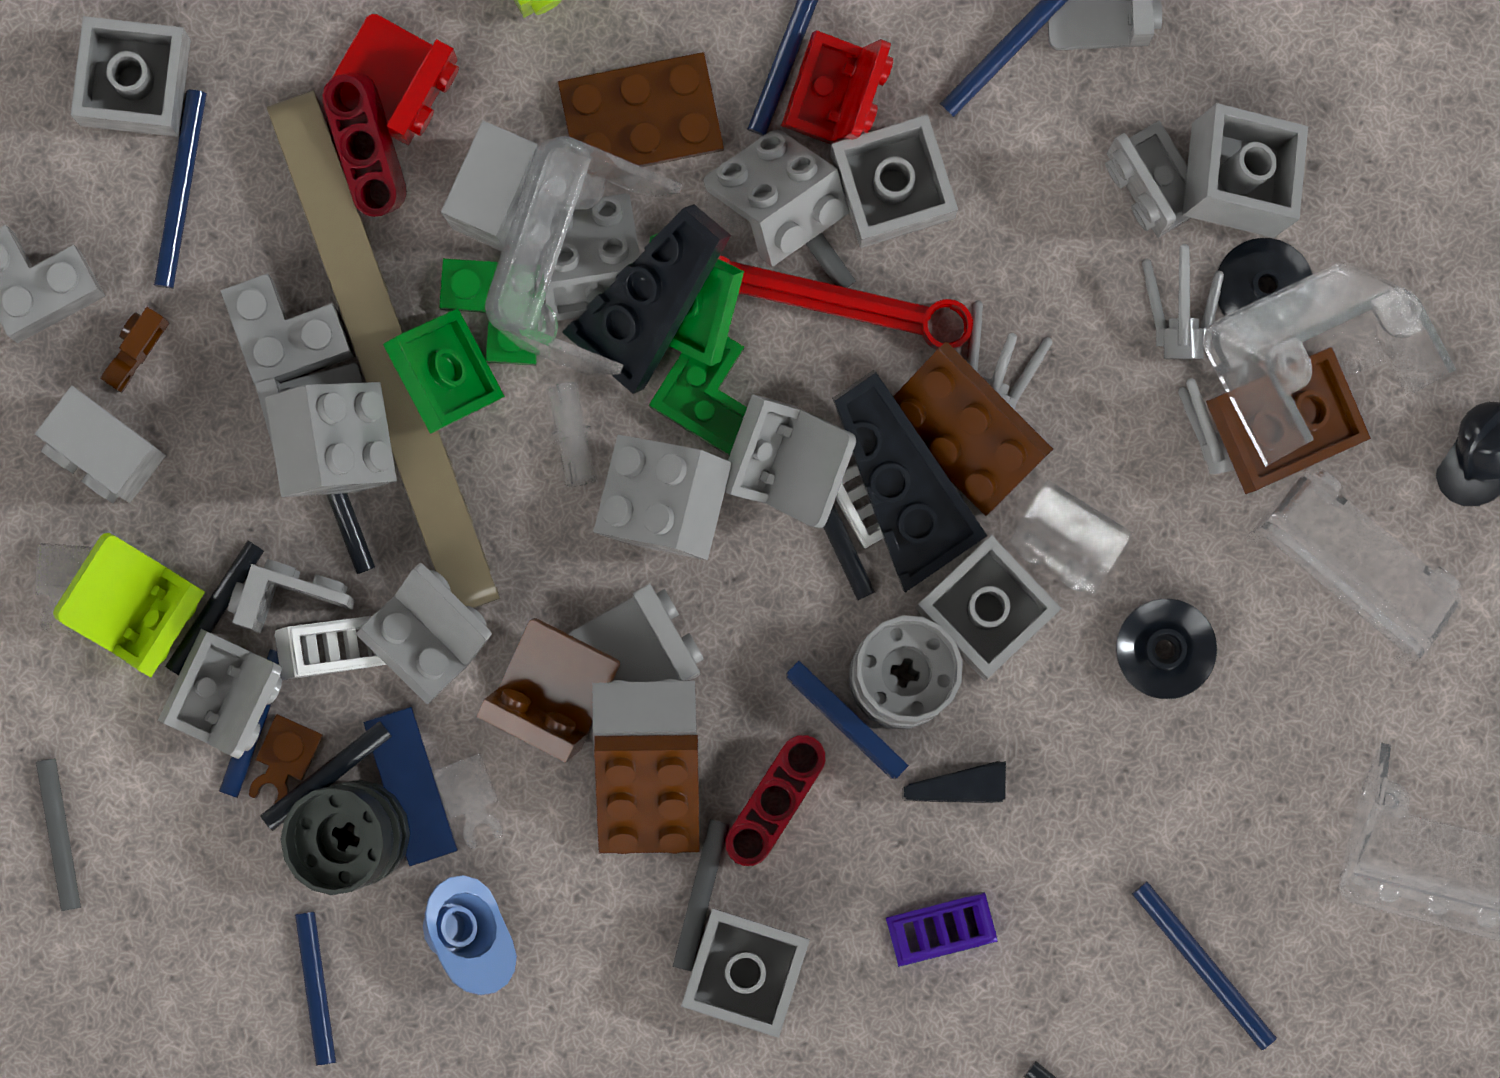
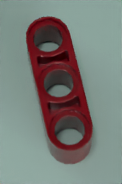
(358, 169)
(783, 776)

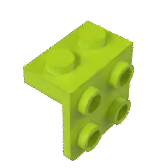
(128, 603)

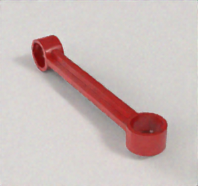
(848, 302)

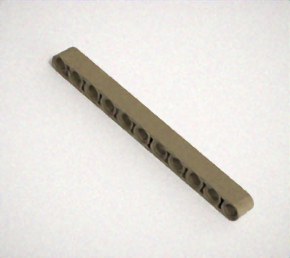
(370, 324)

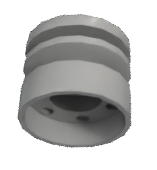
(931, 659)

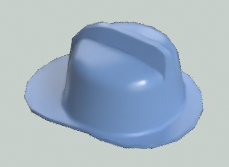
(469, 935)

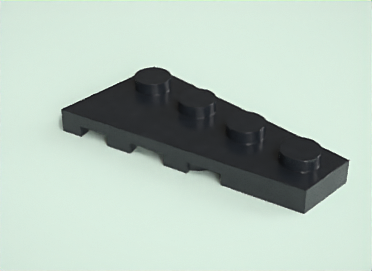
(651, 297)
(909, 492)

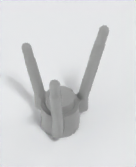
(1183, 336)
(1004, 359)
(1209, 439)

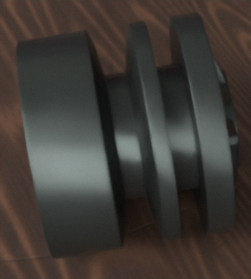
(321, 847)

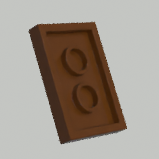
(645, 111)
(1327, 411)
(970, 429)
(647, 793)

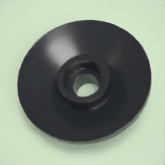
(1254, 260)
(1192, 642)

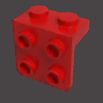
(404, 71)
(837, 88)

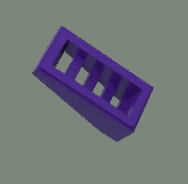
(983, 920)

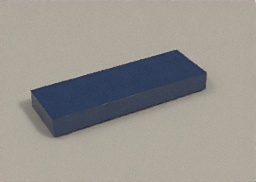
(846, 720)
(409, 777)

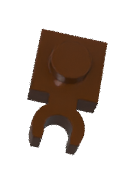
(139, 338)
(287, 752)

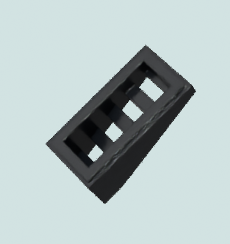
(972, 785)

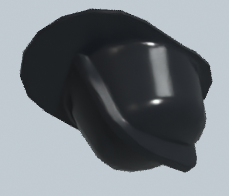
(1472, 465)

